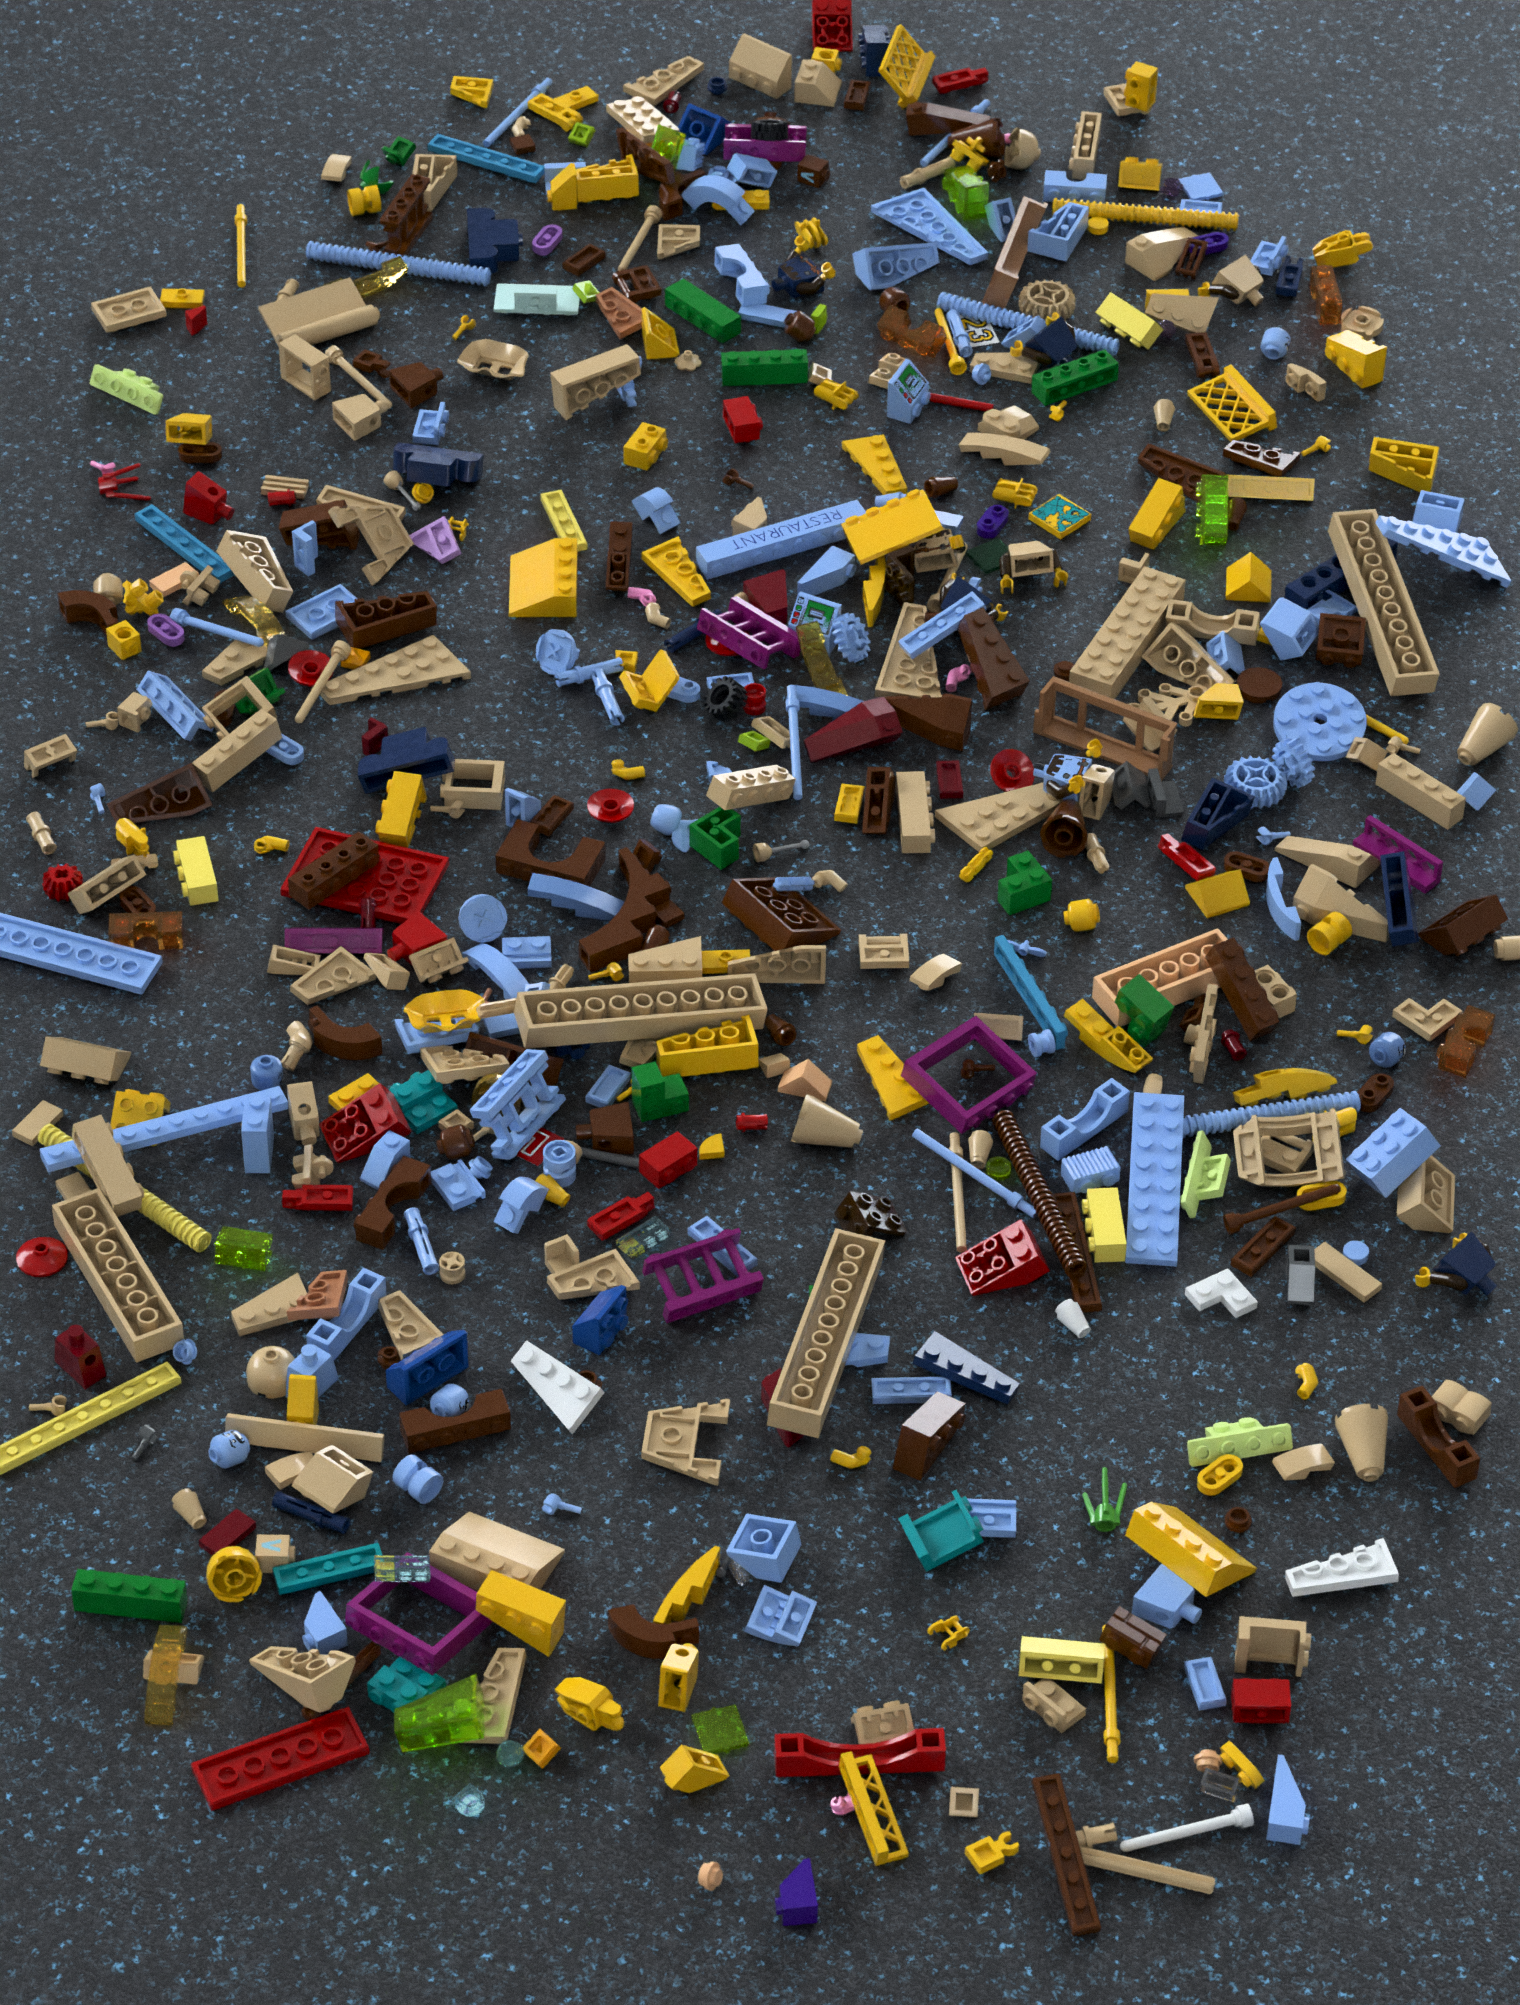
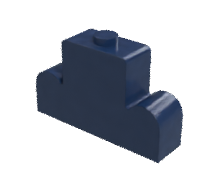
(491, 239)
(436, 465)
(407, 753)
(1399, 899)

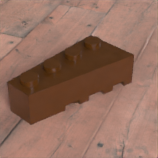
(991, 660)

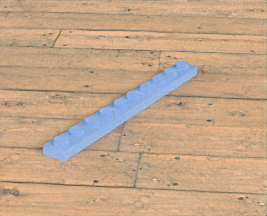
(165, 1128)

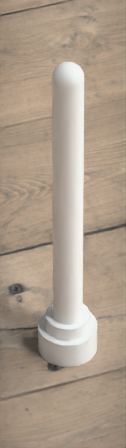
(1241, 1816)

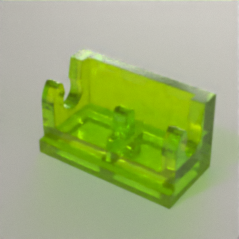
(243, 1248)

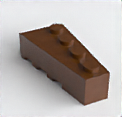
(384, 618)

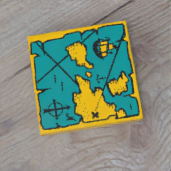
(1059, 516)

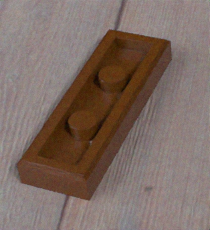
(1263, 1246)

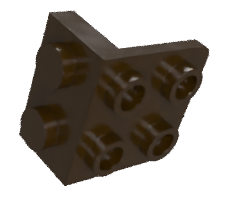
(901, 574)
(869, 1213)

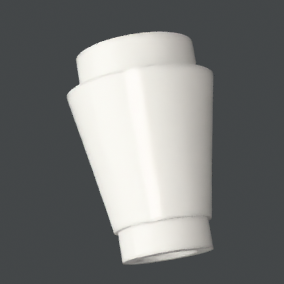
(1073, 1318)

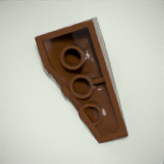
(938, 119)

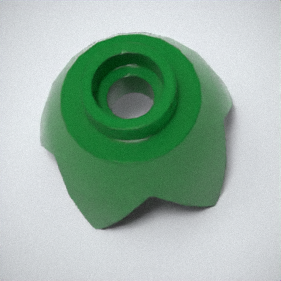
(370, 178)

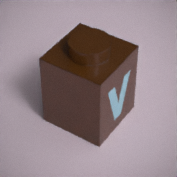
(813, 171)

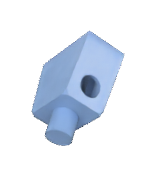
(316, 1363)
(1166, 1599)

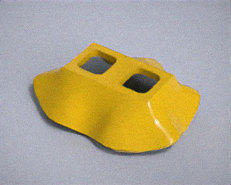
(444, 1007)

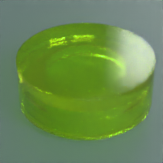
(998, 1168)

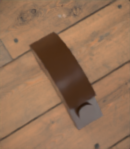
(670, 194)
(87, 606)
(344, 1042)
(646, 1637)

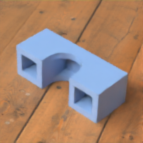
(1058, 186)

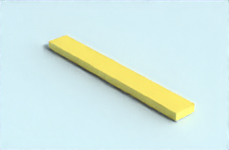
(87, 1416)

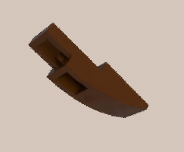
(619, 556)

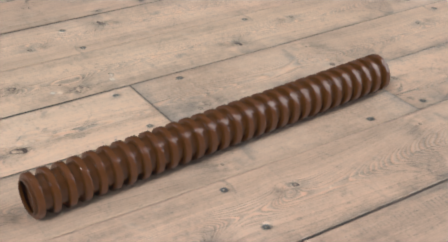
(1039, 1194)

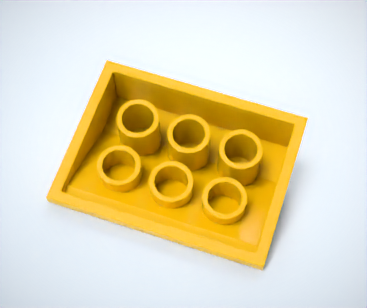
(891, 526)
(544, 580)
(1186, 1548)

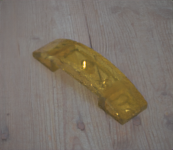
(373, 283)
(257, 614)
(817, 659)
(164, 1674)

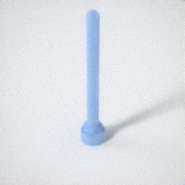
(183, 619)

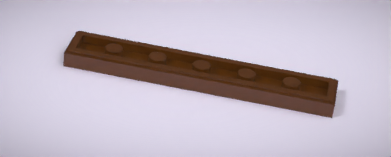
(1083, 1287)
(1066, 1855)

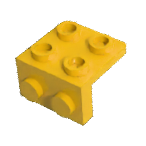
(653, 685)
(132, 1108)

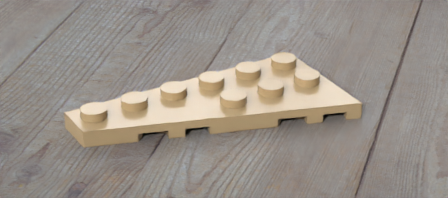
(399, 671)
(905, 675)
(999, 816)

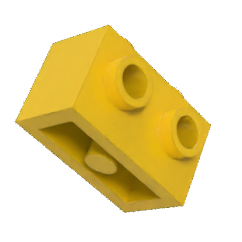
(1141, 86)
(645, 446)

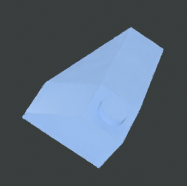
(893, 264)

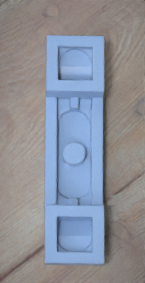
(1285, 917)
(498, 968)

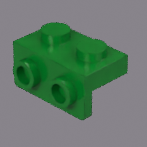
(265, 683)

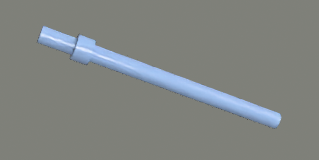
(539, 88)
(944, 143)
(792, 708)
(1013, 1199)

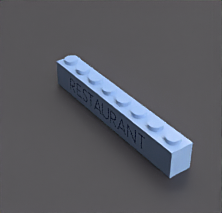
(775, 540)

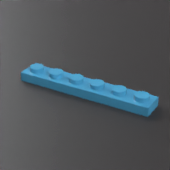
(487, 158)
(182, 542)
(1029, 991)

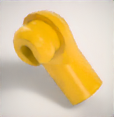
(626, 773)
(1309, 1378)

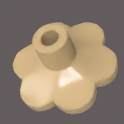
(688, 361)

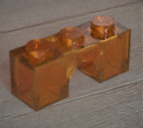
(1325, 289)
(925, 340)
(163, 926)
(1459, 1050)

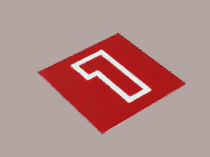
(533, 1150)

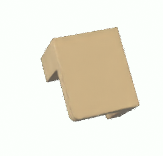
(1130, 569)
(1366, 752)
(560, 1254)

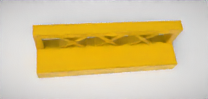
(1271, 487)
(867, 1811)

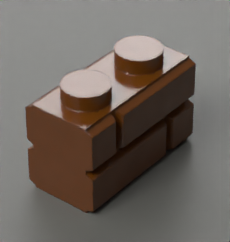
(1132, 1637)

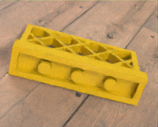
(916, 74)
(1246, 398)

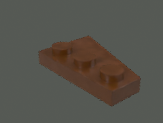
(1266, 460)

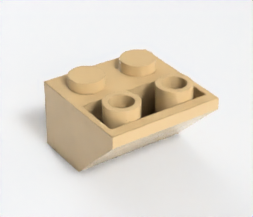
(333, 1479)

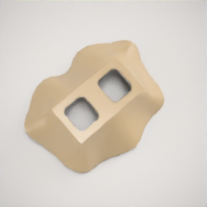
(496, 354)

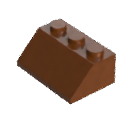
(1465, 925)

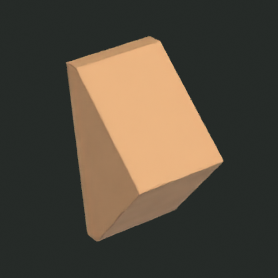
(805, 1079)

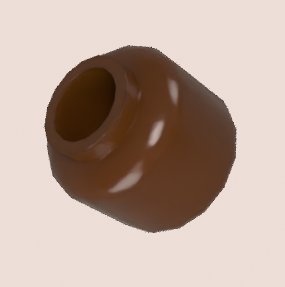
(894, 297)
(799, 326)
(456, 1142)

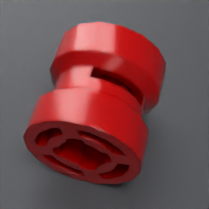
(755, 699)

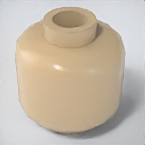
(109, 586)

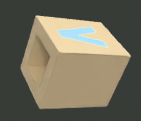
(274, 1551)

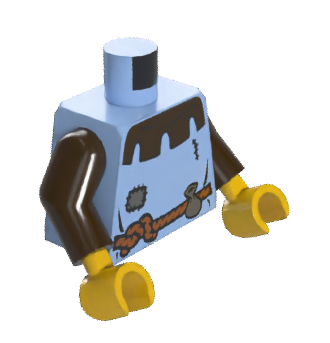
(1065, 772)

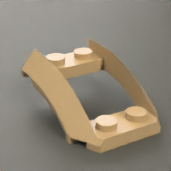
(1326, 1145)

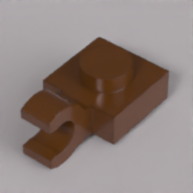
(371, 361)
(1194, 1014)

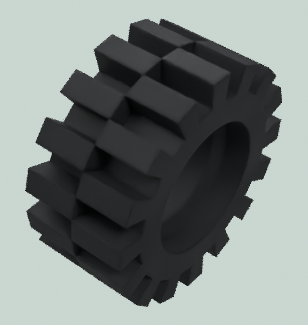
(769, 129)
(718, 692)

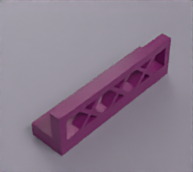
(1420, 873)
(329, 939)

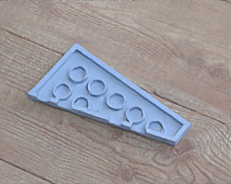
(928, 220)
(1453, 548)

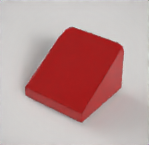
(196, 319)

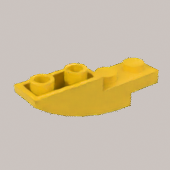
(1106, 1041)
(1291, 1081)

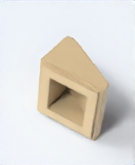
(774, 1065)
(964, 1802)

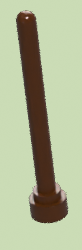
(1234, 1222)

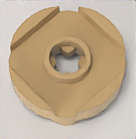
(1353, 321)

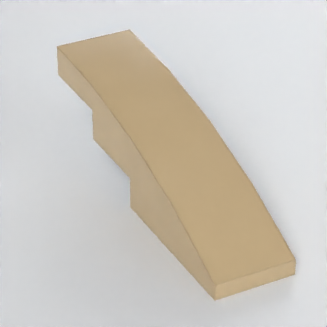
(1010, 449)

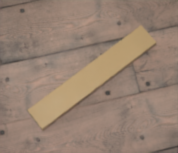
(307, 1436)

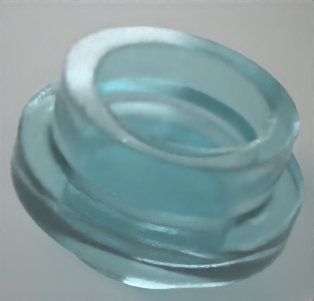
(510, 1753)

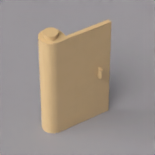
(320, 313)

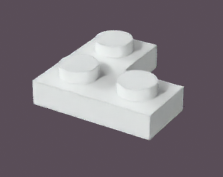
(1222, 1288)

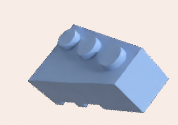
(1060, 233)

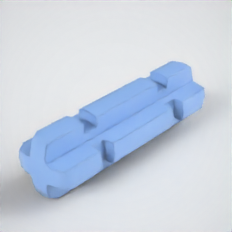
(793, 883)

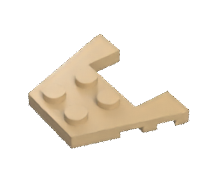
(382, 532)
(1204, 1036)
(673, 1435)

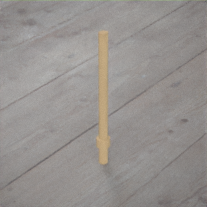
(958, 1195)

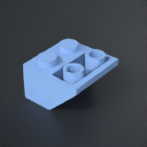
(1439, 511)
(1289, 629)

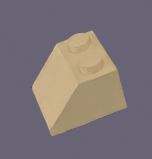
(816, 84)

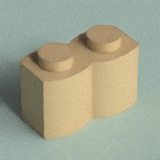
(1461, 1407)

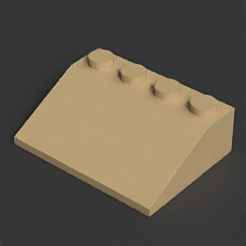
(479, 1545)

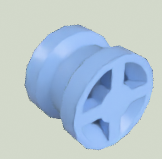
(1041, 1043)

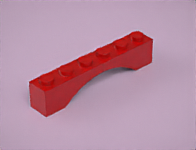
(913, 1752)

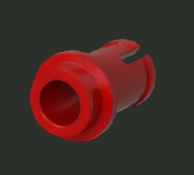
(282, 498)
(751, 1122)

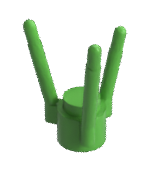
(1105, 1517)

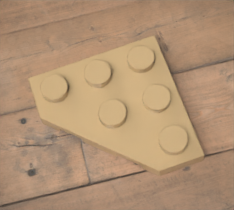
(452, 1065)

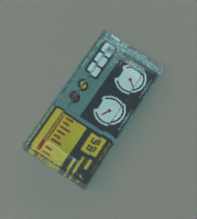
(643, 1237)
(401, 1568)

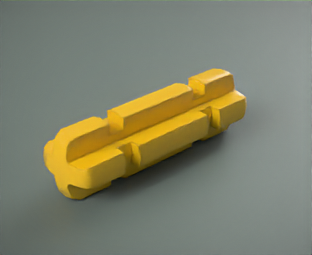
(976, 864)

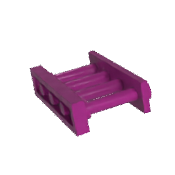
(739, 141)
(755, 621)
(701, 1298)

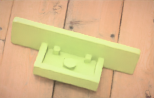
(128, 387)
(1205, 1175)
(1240, 1439)

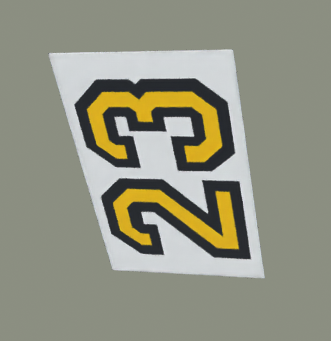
(979, 332)

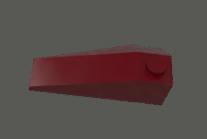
(860, 728)

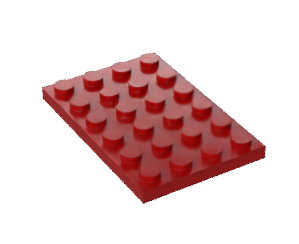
(399, 882)

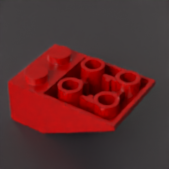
(832, 24)
(363, 1123)
(1003, 1260)

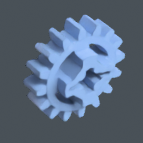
(851, 637)
(1294, 762)

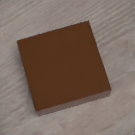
(522, 144)
(669, 913)

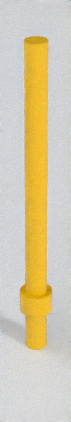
(241, 222)
(1111, 1733)

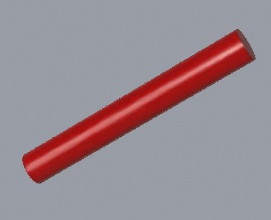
(965, 403)

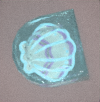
(468, 1801)

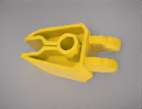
(1342, 248)
(589, 1704)

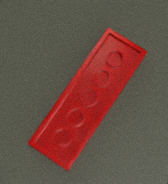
(280, 1758)

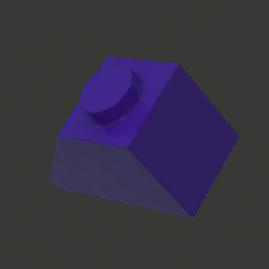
(797, 1897)

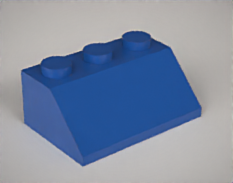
(428, 1366)

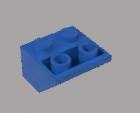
(602, 1320)

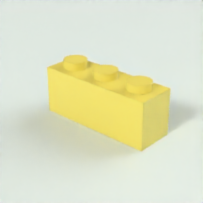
(1128, 321)
(195, 871)
(1104, 1224)
(1061, 1659)

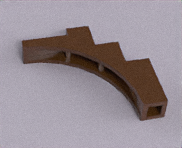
(635, 917)

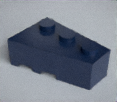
(873, 46)
(1216, 813)

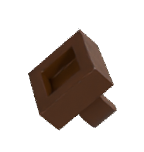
(647, 854)

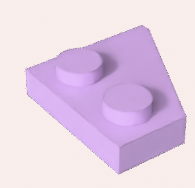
(437, 540)

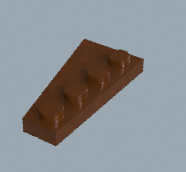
(646, 159)
(1175, 468)

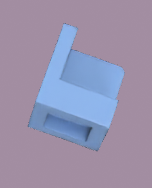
(1476, 791)

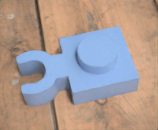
(628, 393)

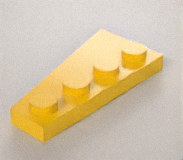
(877, 462)
(677, 570)

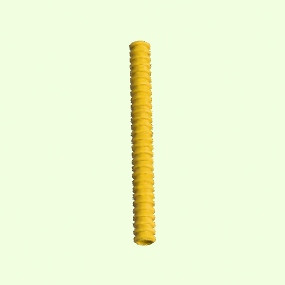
(1157, 215)

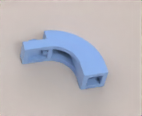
(720, 191)

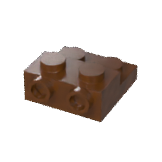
(1340, 639)

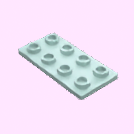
(536, 299)

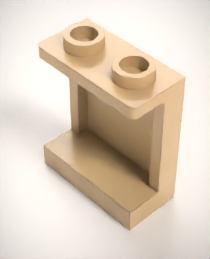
(1272, 1642)

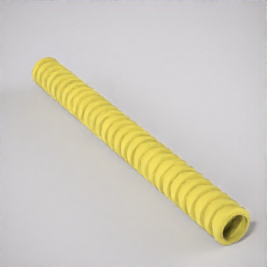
(151, 1206)

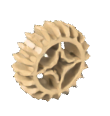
(1046, 298)

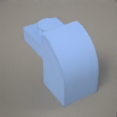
(657, 506)
(518, 1199)

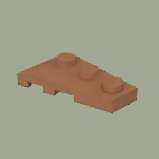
(620, 312)
(323, 1298)

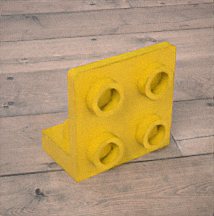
(1140, 174)

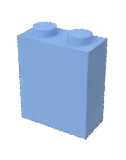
(257, 1133)

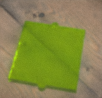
(720, 1729)

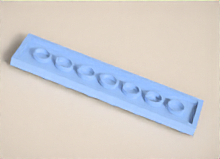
(77, 954)
(1155, 1179)

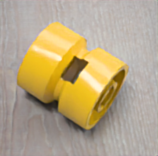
(364, 200)
(1329, 933)

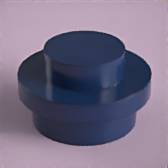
(717, 85)

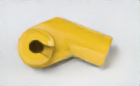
(270, 843)
(851, 1461)

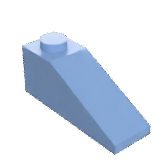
(828, 572)
(1287, 1808)

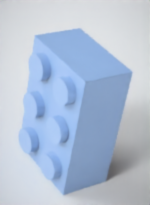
(1393, 1152)

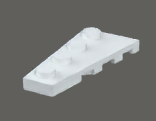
(559, 1386)
(1354, 1570)

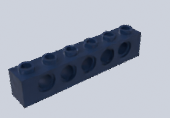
(1322, 578)

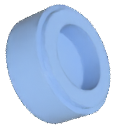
(1356, 1252)

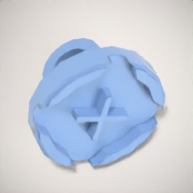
(556, 651)
(482, 918)

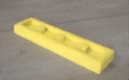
(563, 518)

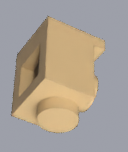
(134, 711)

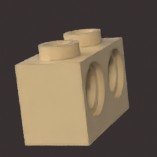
(1279, 993)

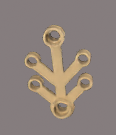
(1171, 705)

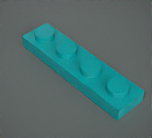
(325, 1569)

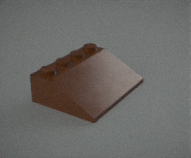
(776, 916)

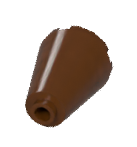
(990, 133)
(1065, 830)

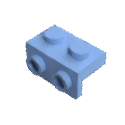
(1269, 256)
(430, 425)

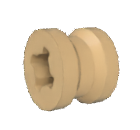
(452, 1268)

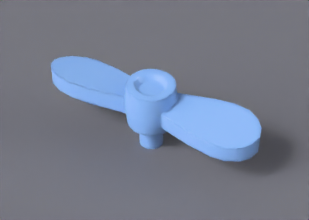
(1024, 948)

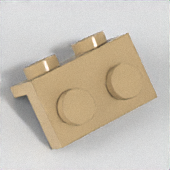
(437, 960)

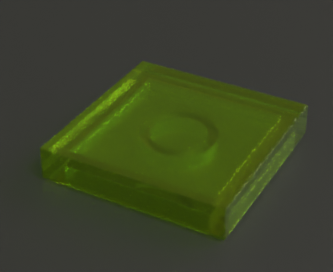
(669, 143)

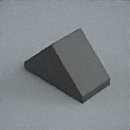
(282, 649)

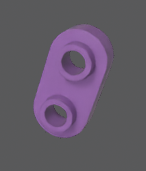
(547, 239)
(166, 629)

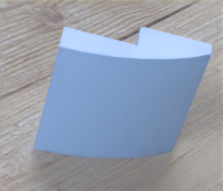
(780, 1616)

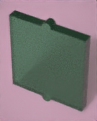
(987, 555)

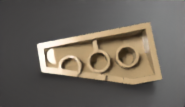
(1157, 251)
(1342, 860)

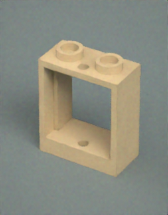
(297, 351)
(229, 698)
(475, 797)

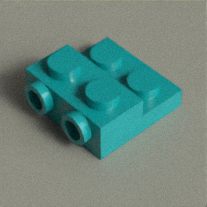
(422, 1101)
(402, 1684)

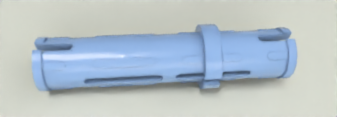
(961, 338)
(579, 674)
(604, 690)
(419, 1234)

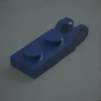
(1289, 277)

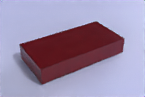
(949, 779)
(228, 1532)

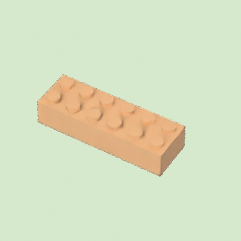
(1174, 972)

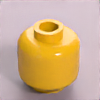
(1082, 915)

